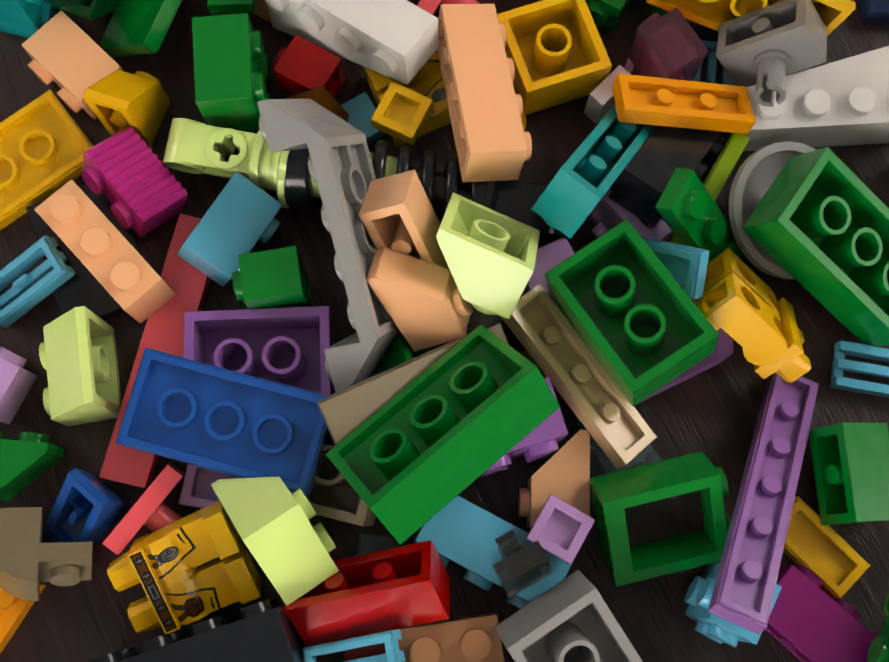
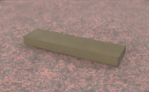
(355, 404)

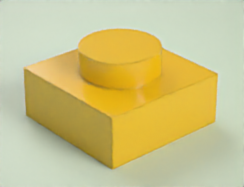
(402, 113)

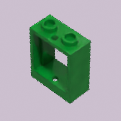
(652, 483)

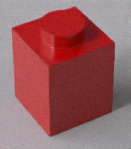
(307, 67)

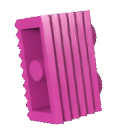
(133, 181)

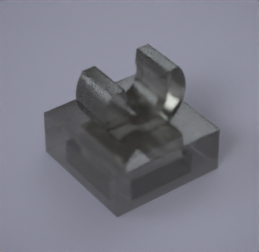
(519, 565)

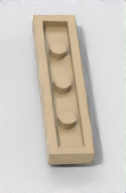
(579, 377)

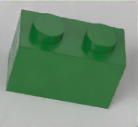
(272, 279)
(851, 472)

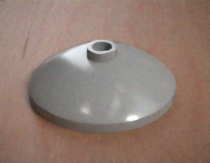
(748, 189)

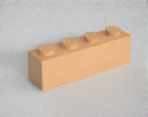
(481, 94)

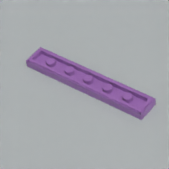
(764, 505)

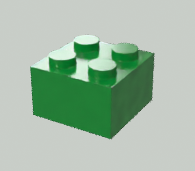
(229, 71)

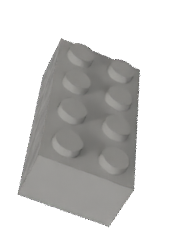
(566, 626)

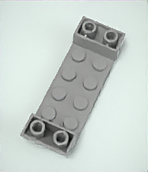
(343, 172)

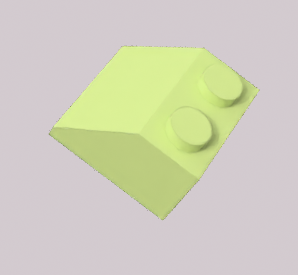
(487, 254)
(80, 368)
(279, 533)

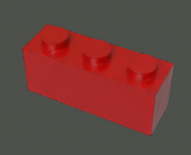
(374, 595)

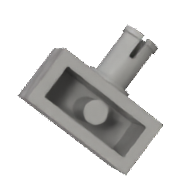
(770, 45)

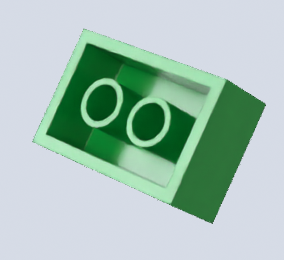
(631, 312)

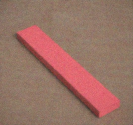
(162, 333)

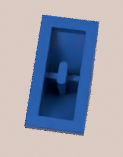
(84, 509)

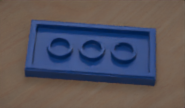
(224, 420)

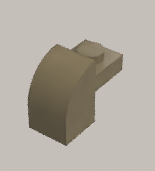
(29, 561)

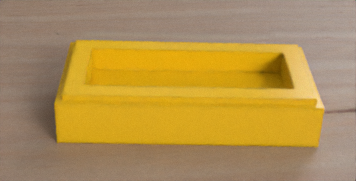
(822, 551)

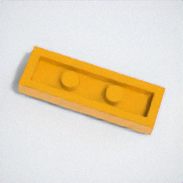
(682, 104)

